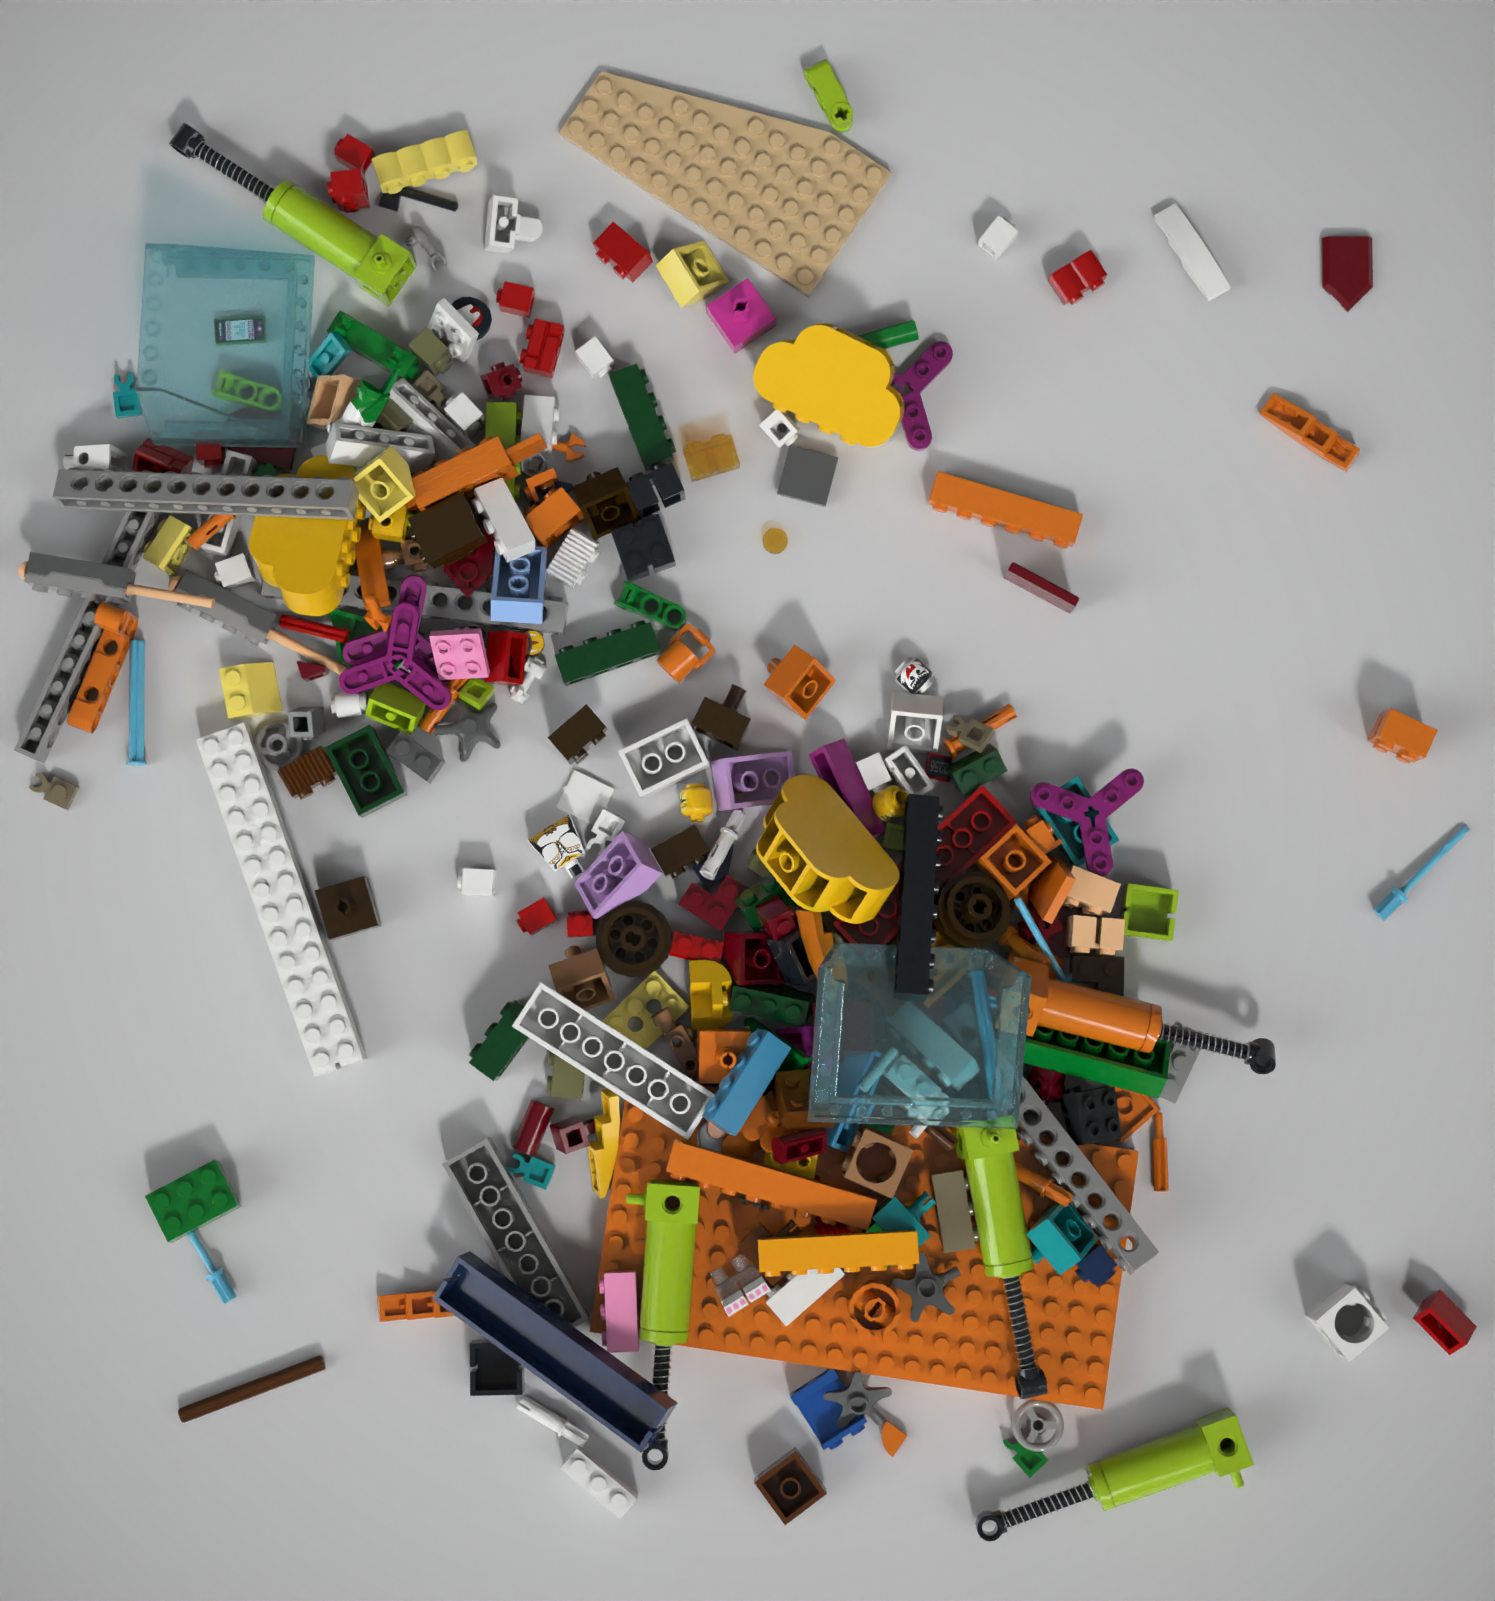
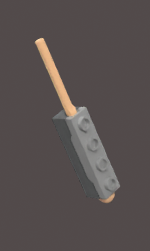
(94, 581)
(243, 616)

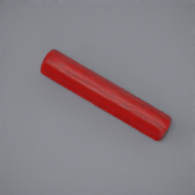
(314, 628)

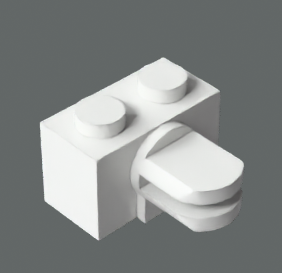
(506, 225)

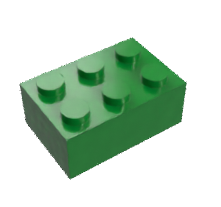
(193, 1201)

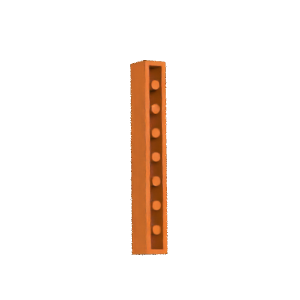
(772, 1185)

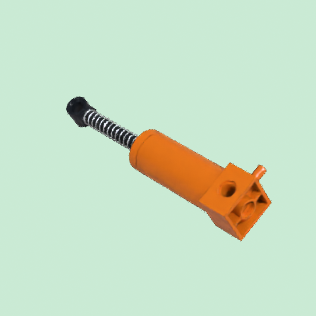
(1123, 1020)

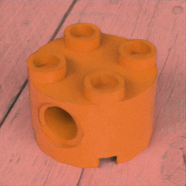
(874, 1308)

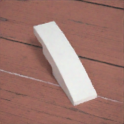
(1192, 252)

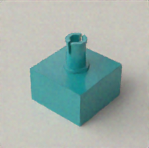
(895, 1216)
(1061, 1237)

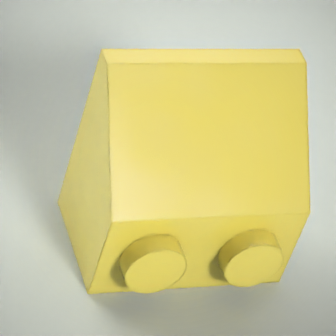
(692, 273)
(384, 483)
(169, 546)
(250, 690)

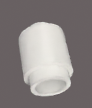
(349, 704)

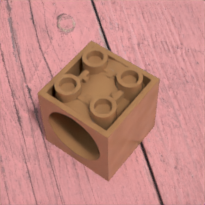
(884, 1184)

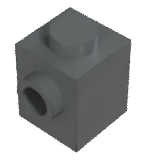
(306, 722)

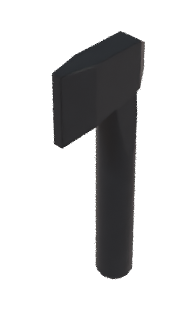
(392, 201)

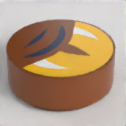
(535, 643)

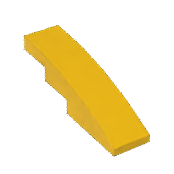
(604, 1149)

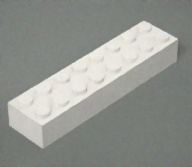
(613, 1060)

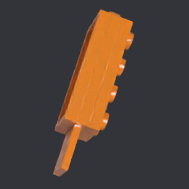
(470, 470)

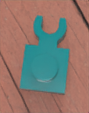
(126, 400)
(536, 1171)

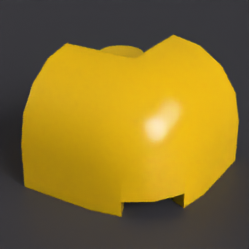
(709, 994)

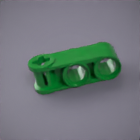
(638, 600)

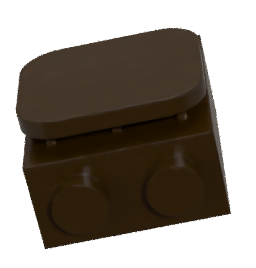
(447, 531)

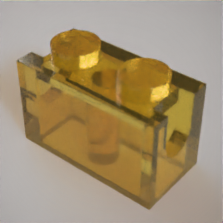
(711, 457)

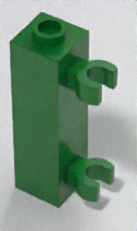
(375, 346)

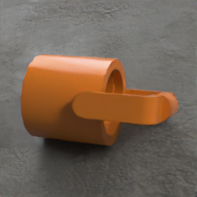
(679, 659)

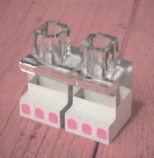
(729, 1290)

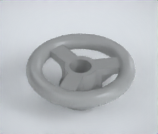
(269, 748)
(1028, 1442)

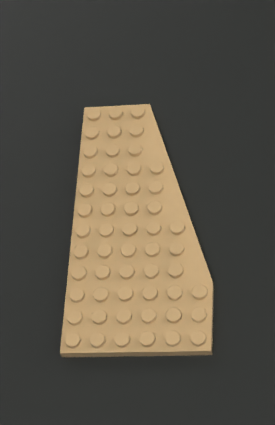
(746, 177)

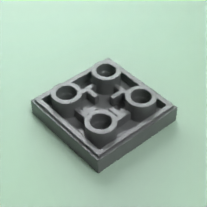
(807, 475)

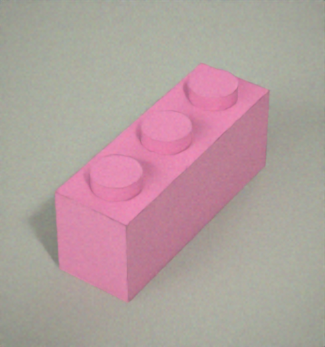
(620, 1311)

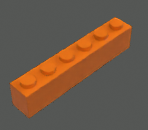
(1005, 509)

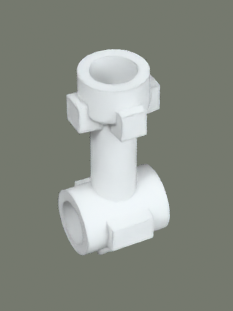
(533, 669)

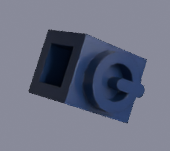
(1096, 1266)

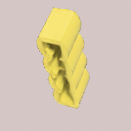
(426, 161)

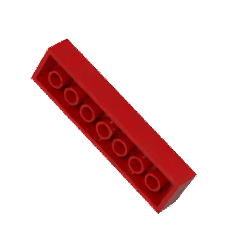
(965, 838)

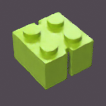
(1148, 912)

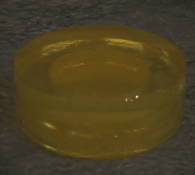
(775, 541)

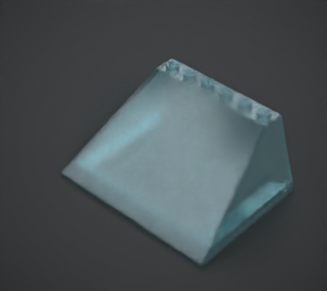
(225, 346)
(916, 1061)

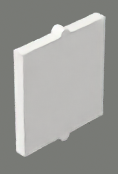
(584, 797)

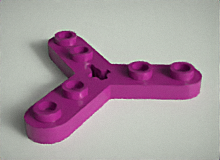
(918, 377)
(376, 643)
(382, 670)
(1105, 801)

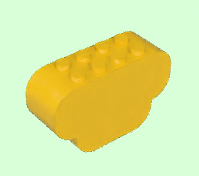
(833, 382)
(308, 555)
(824, 852)

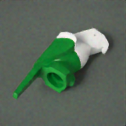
(368, 403)

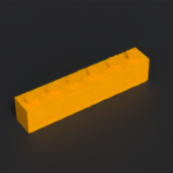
(838, 1251)

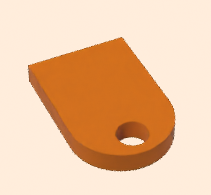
(1051, 888)

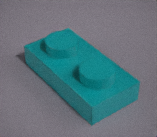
(329, 355)

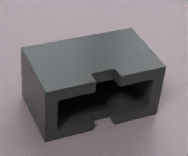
(415, 757)

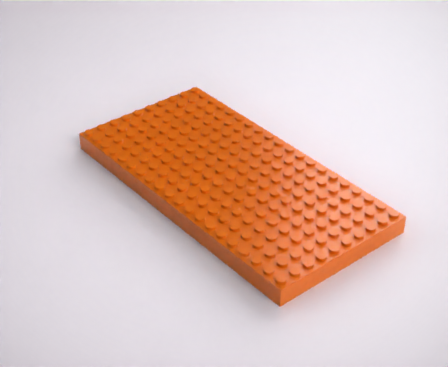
(965, 1350)

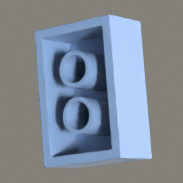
(519, 588)

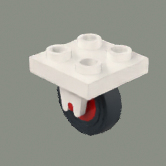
(460, 324)

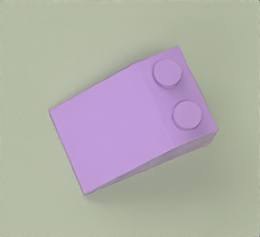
(750, 779)
(617, 875)

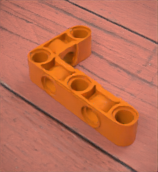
(104, 668)

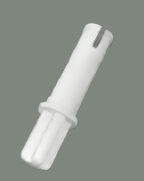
(723, 844)
(553, 1421)

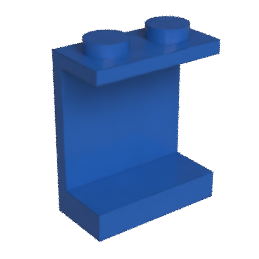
(824, 1414)

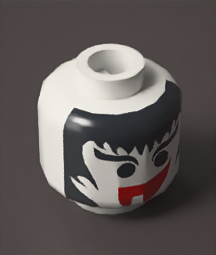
(913, 676)

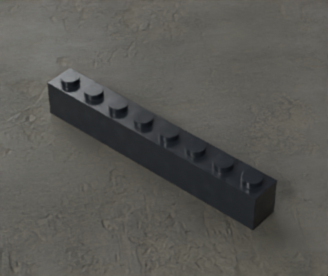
(917, 898)

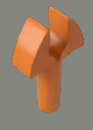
(565, 447)
(375, 616)

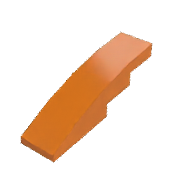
(1309, 432)
(372, 567)
(815, 940)
(410, 1306)

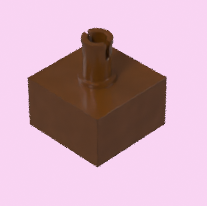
(749, 1244)

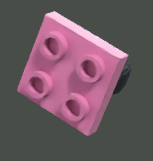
(460, 653)

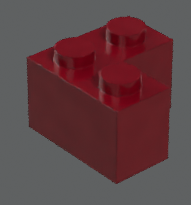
(714, 909)

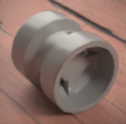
(533, 463)

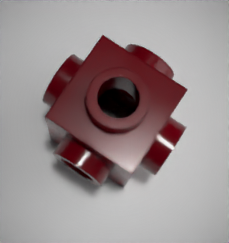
(502, 381)
(1046, 928)
(1047, 1084)

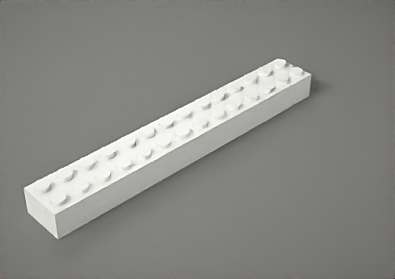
(281, 899)

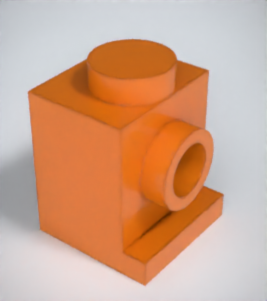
(1041, 834)

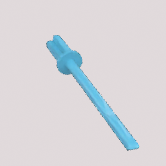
(1398, 895)
(1042, 943)
(216, 1276)

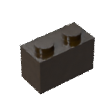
(681, 851)

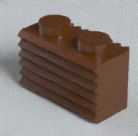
(307, 773)

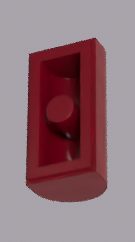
(533, 1128)
(799, 1145)

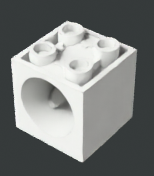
(1324, 1321)

